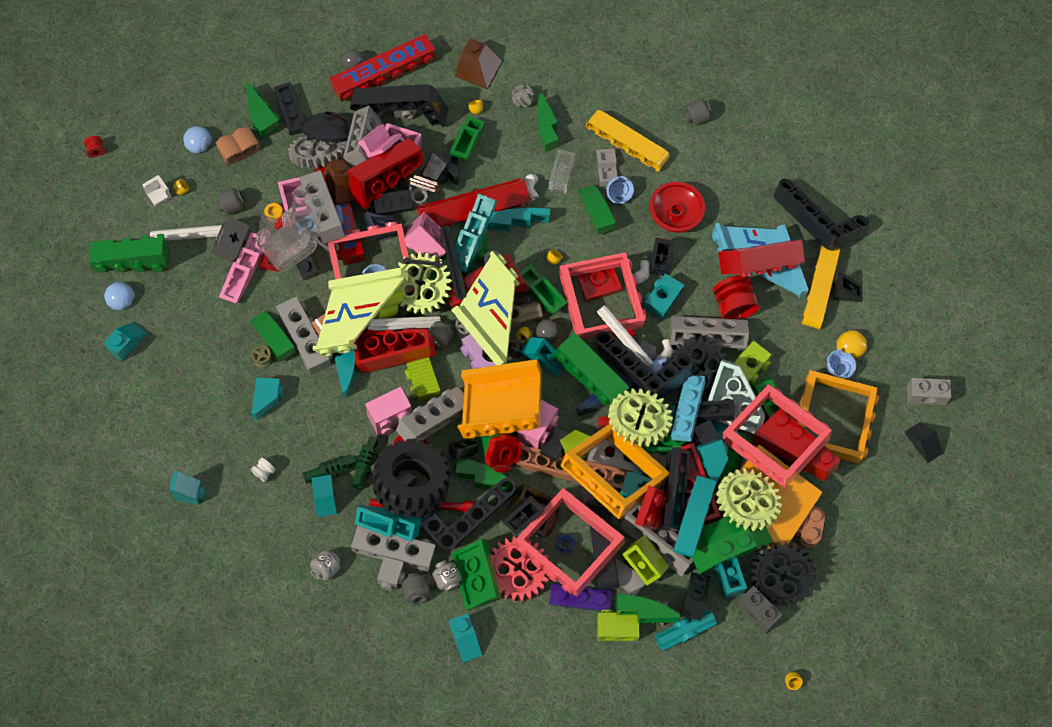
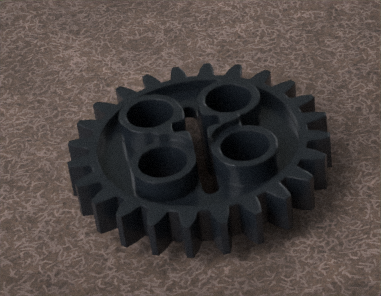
(702, 347)
(790, 556)

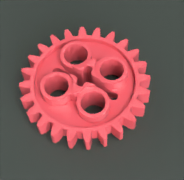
(506, 582)

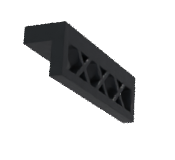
(676, 485)

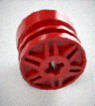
(736, 295)

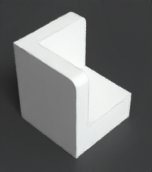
(157, 191)

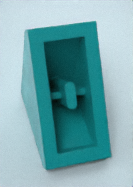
(324, 495)

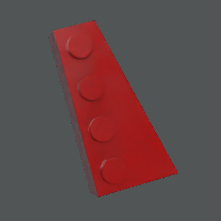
(761, 257)
(391, 348)
(789, 440)
(695, 470)

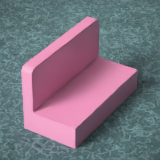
(377, 141)

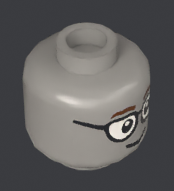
(325, 565)
(447, 576)

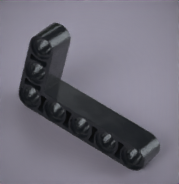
(403, 98)
(816, 221)
(641, 374)
(467, 517)
(608, 576)

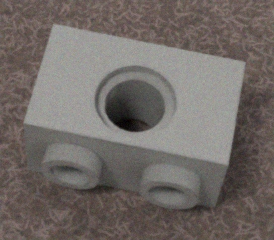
(928, 391)

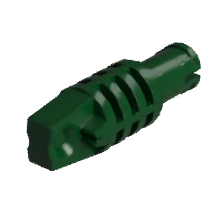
(365, 460)
(332, 467)

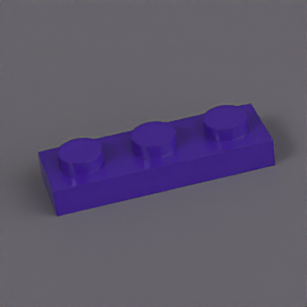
(588, 599)

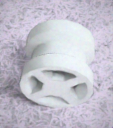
(263, 469)

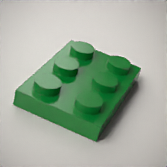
(478, 574)

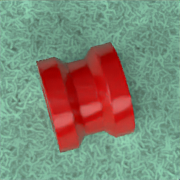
(94, 146)

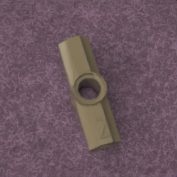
(526, 314)

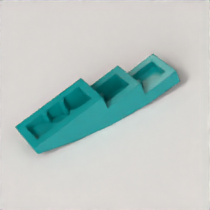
(521, 217)
(474, 230)
(695, 516)

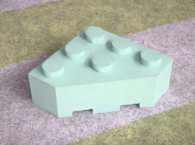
(733, 385)

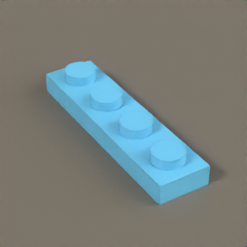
(688, 408)

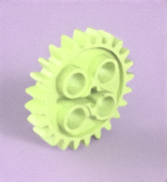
(438, 286)
(654, 423)
(763, 495)

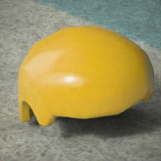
(853, 343)

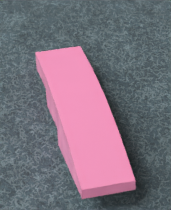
(242, 271)

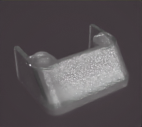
(297, 235)

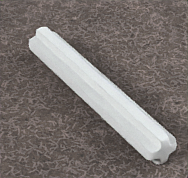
(188, 233)
(402, 323)
(623, 335)

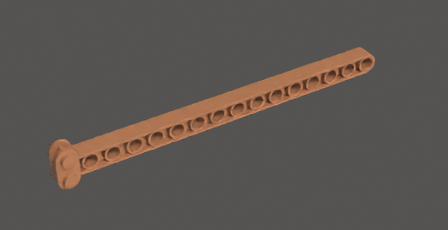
(808, 533)

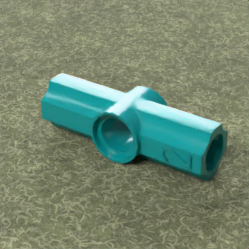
(684, 630)

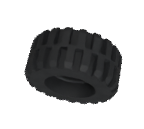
(405, 499)

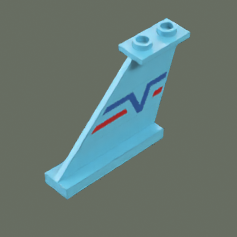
(741, 237)

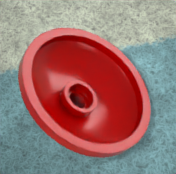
(677, 197)

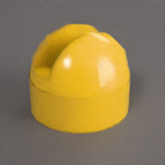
(476, 106)
(180, 187)
(553, 257)
(525, 332)
(793, 681)

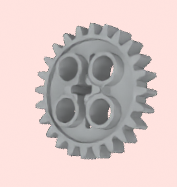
(314, 152)

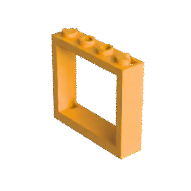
(870, 391)
(598, 486)

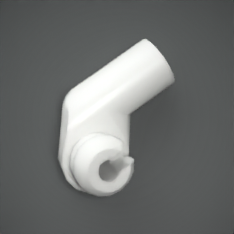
(530, 181)
(643, 274)
(667, 350)

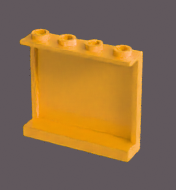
(501, 399)
(796, 502)

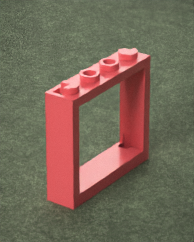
(372, 231)
(598, 264)
(758, 458)
(553, 572)

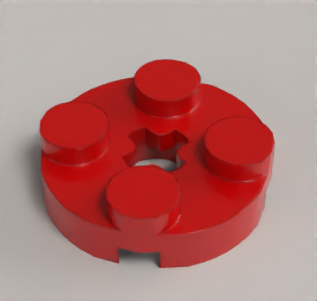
(497, 446)

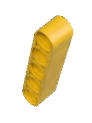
(628, 139)
(820, 288)

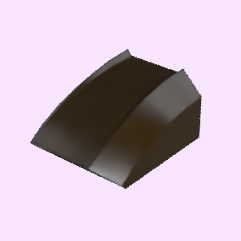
(525, 491)

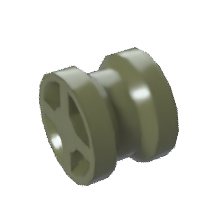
(261, 352)

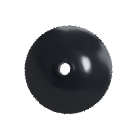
(326, 127)

